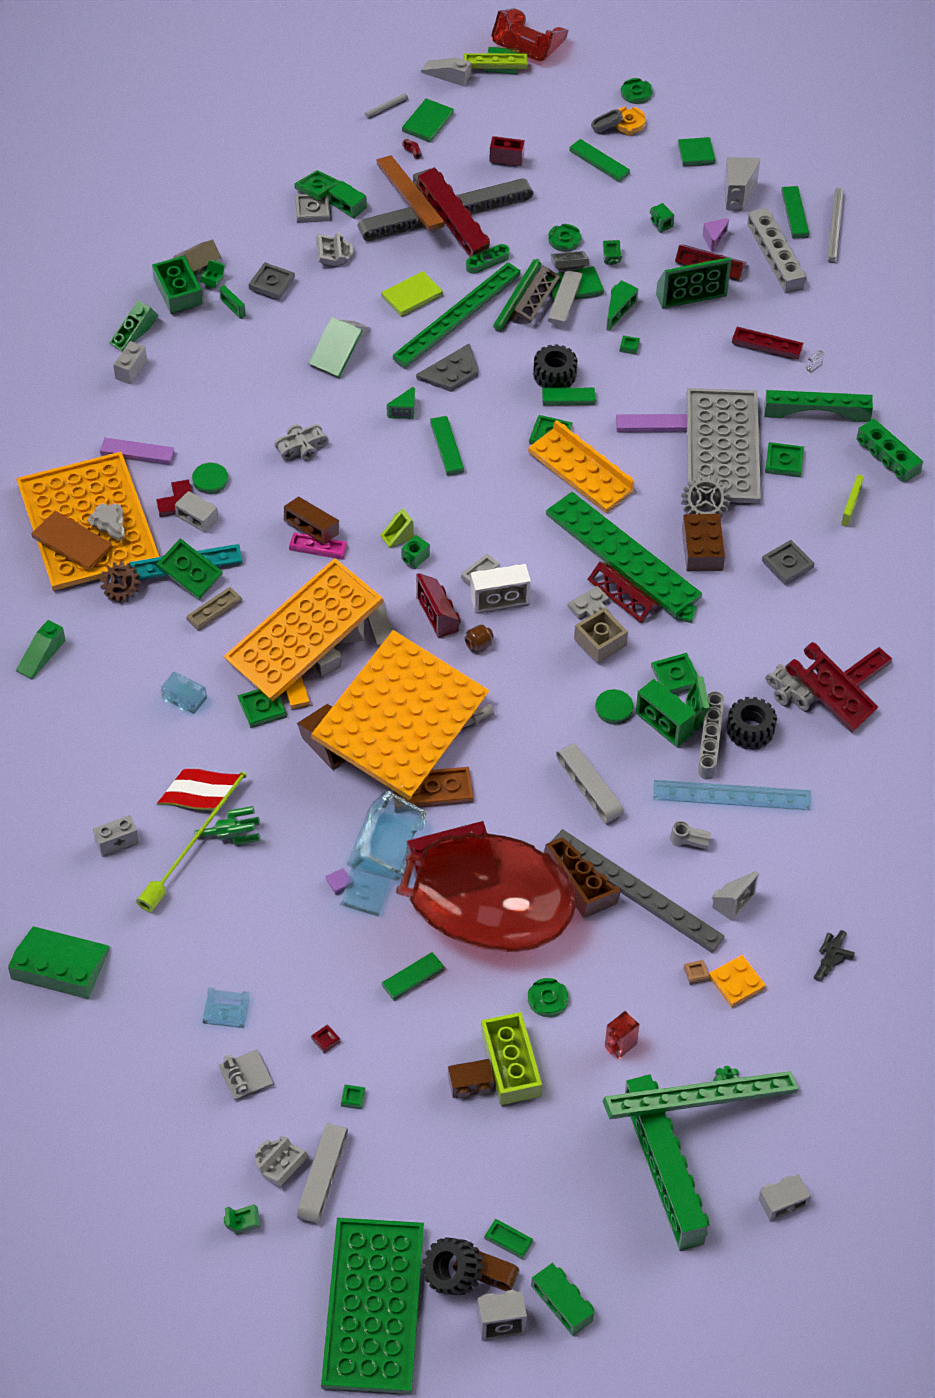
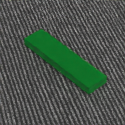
(599, 160)
(795, 211)
(446, 445)

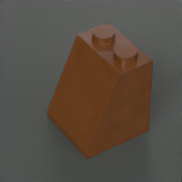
(306, 728)

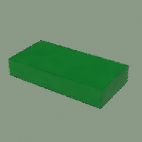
(232, 301)
(508, 1238)

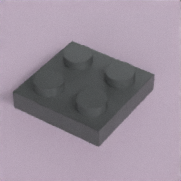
(570, 259)
(271, 280)
(788, 561)

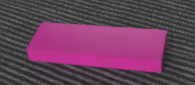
(307, 544)

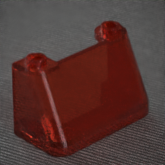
(513, 35)

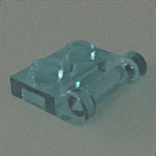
(226, 1014)

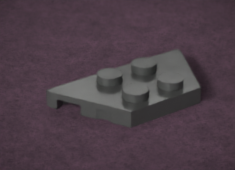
(452, 370)

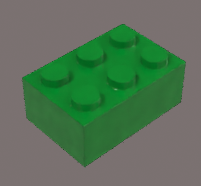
(177, 284)
(665, 712)

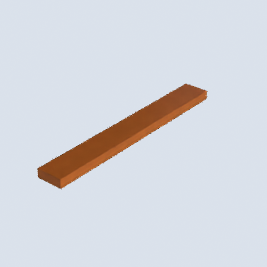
(410, 193)

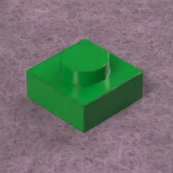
(687, 614)

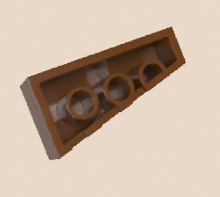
(591, 888)

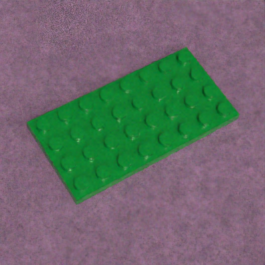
(373, 1306)

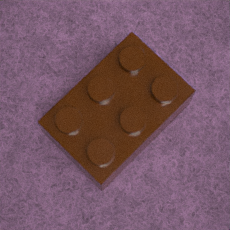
(703, 542)

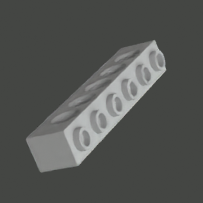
(776, 250)

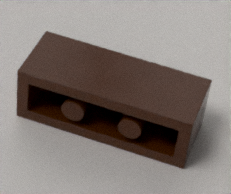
(311, 520)

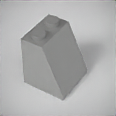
(740, 181)

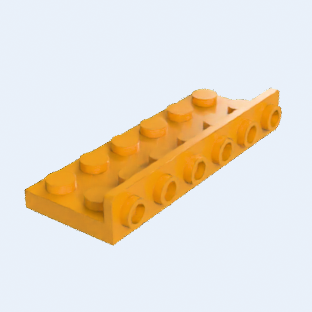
(582, 467)

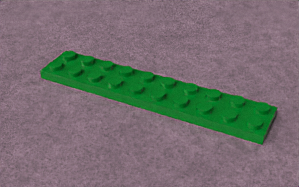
(624, 554)

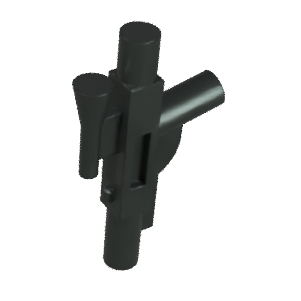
(834, 954)

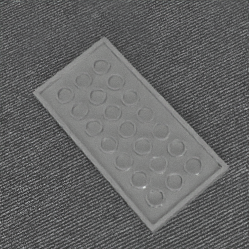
(724, 441)

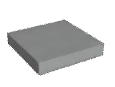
(310, 209)

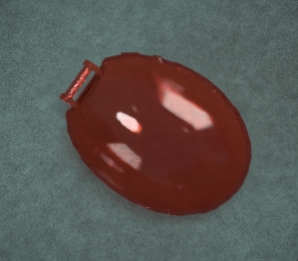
(490, 892)

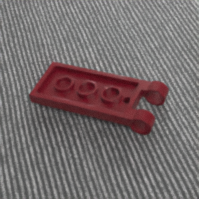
(833, 687)

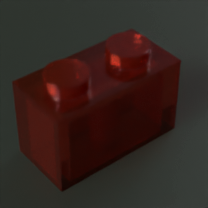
(621, 1035)

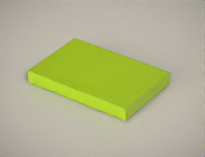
(412, 293)

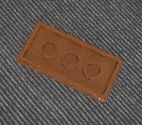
(72, 540)
(444, 788)

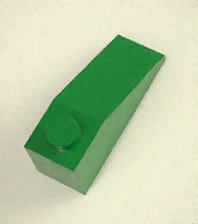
(622, 299)
(41, 649)

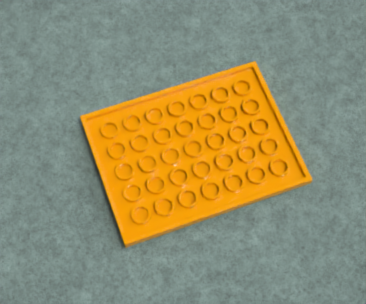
(76, 493)
(400, 714)

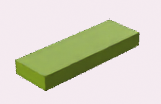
(849, 509)

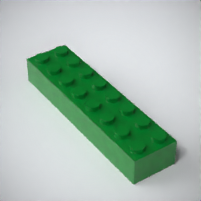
(669, 1171)

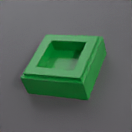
(629, 345)
(353, 1096)

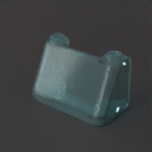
(384, 836)

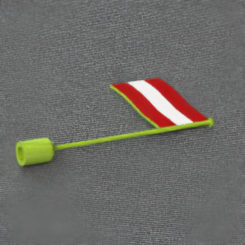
(192, 790)

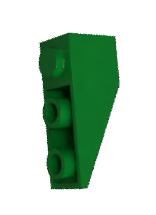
(134, 326)

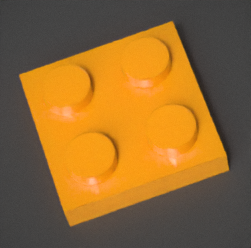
(737, 981)

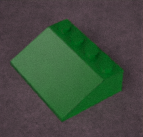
(694, 283)
(58, 962)

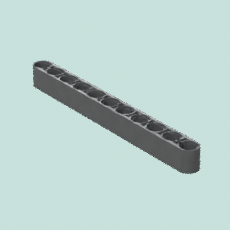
(475, 201)

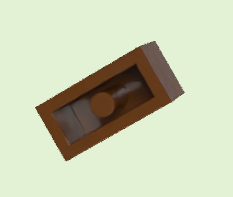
(471, 1078)

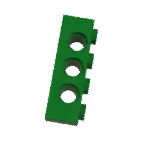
(889, 450)

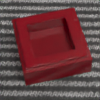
(325, 1038)

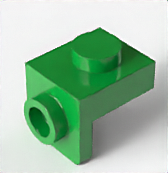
(612, 251)
(213, 274)
(242, 1219)

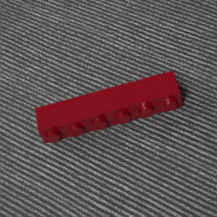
(453, 212)

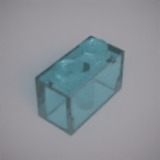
(183, 693)

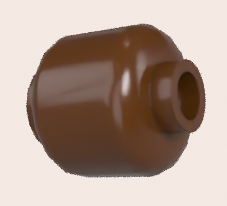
(478, 638)

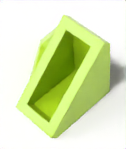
(399, 529)

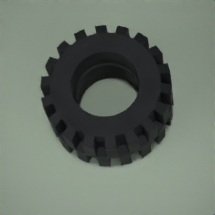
(565, 367)
(756, 711)
(438, 1262)

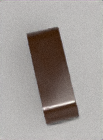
(496, 1272)

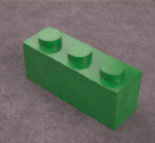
(563, 1298)

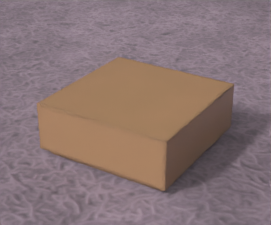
(696, 972)

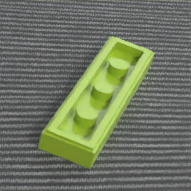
(496, 61)

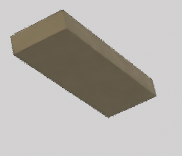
(214, 608)

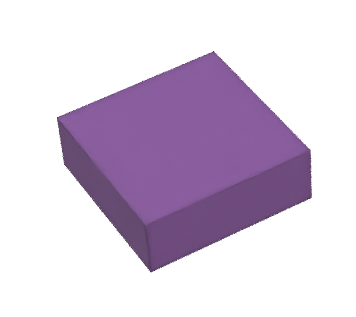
(337, 880)

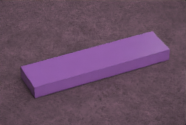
(651, 422)
(138, 450)

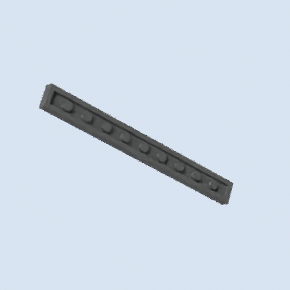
(648, 897)

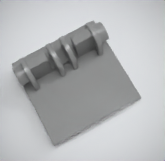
(245, 1074)

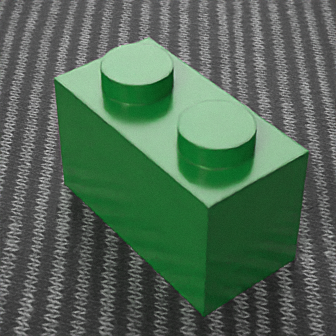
(347, 199)

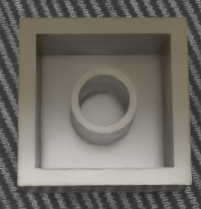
(600, 635)

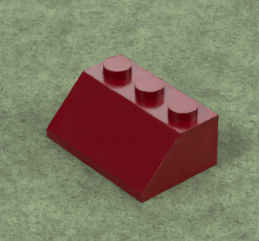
(436, 605)

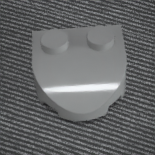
(333, 250)
(279, 1159)

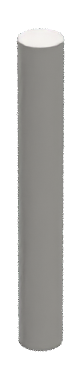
(386, 105)

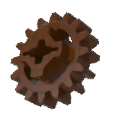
(114, 586)

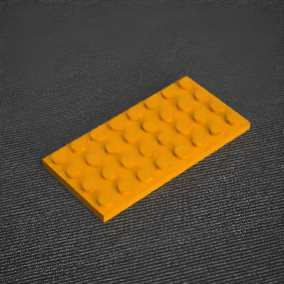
(303, 629)

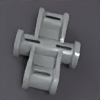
(301, 442)
(789, 688)

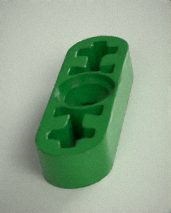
(477, 263)

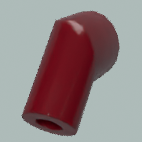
(413, 147)

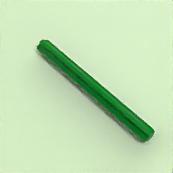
(517, 294)

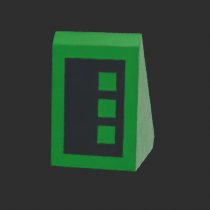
(402, 406)

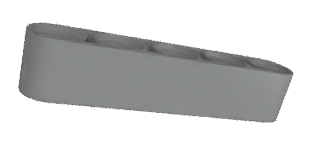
(711, 736)
(590, 783)
(322, 1173)

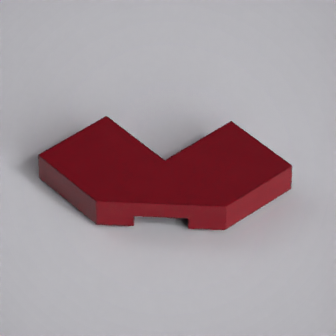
(166, 505)

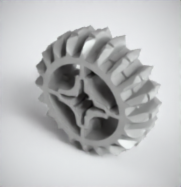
(700, 493)

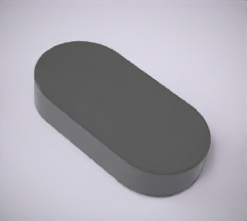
(607, 120)

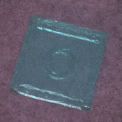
(364, 892)

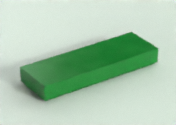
(569, 396)
(412, 976)

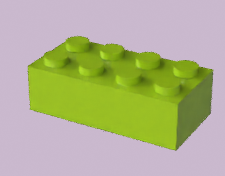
(511, 1058)

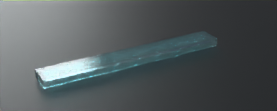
(732, 794)

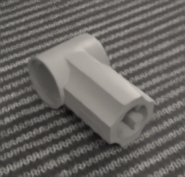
(689, 835)

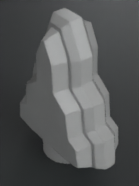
(108, 520)

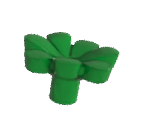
(726, 1073)

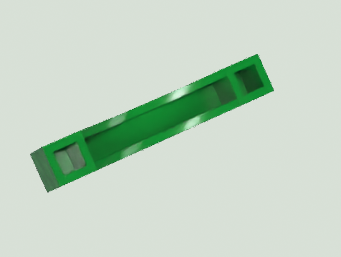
(853, 406)

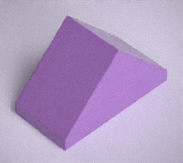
(714, 232)

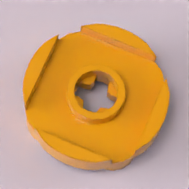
(631, 127)

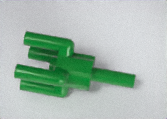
(233, 827)

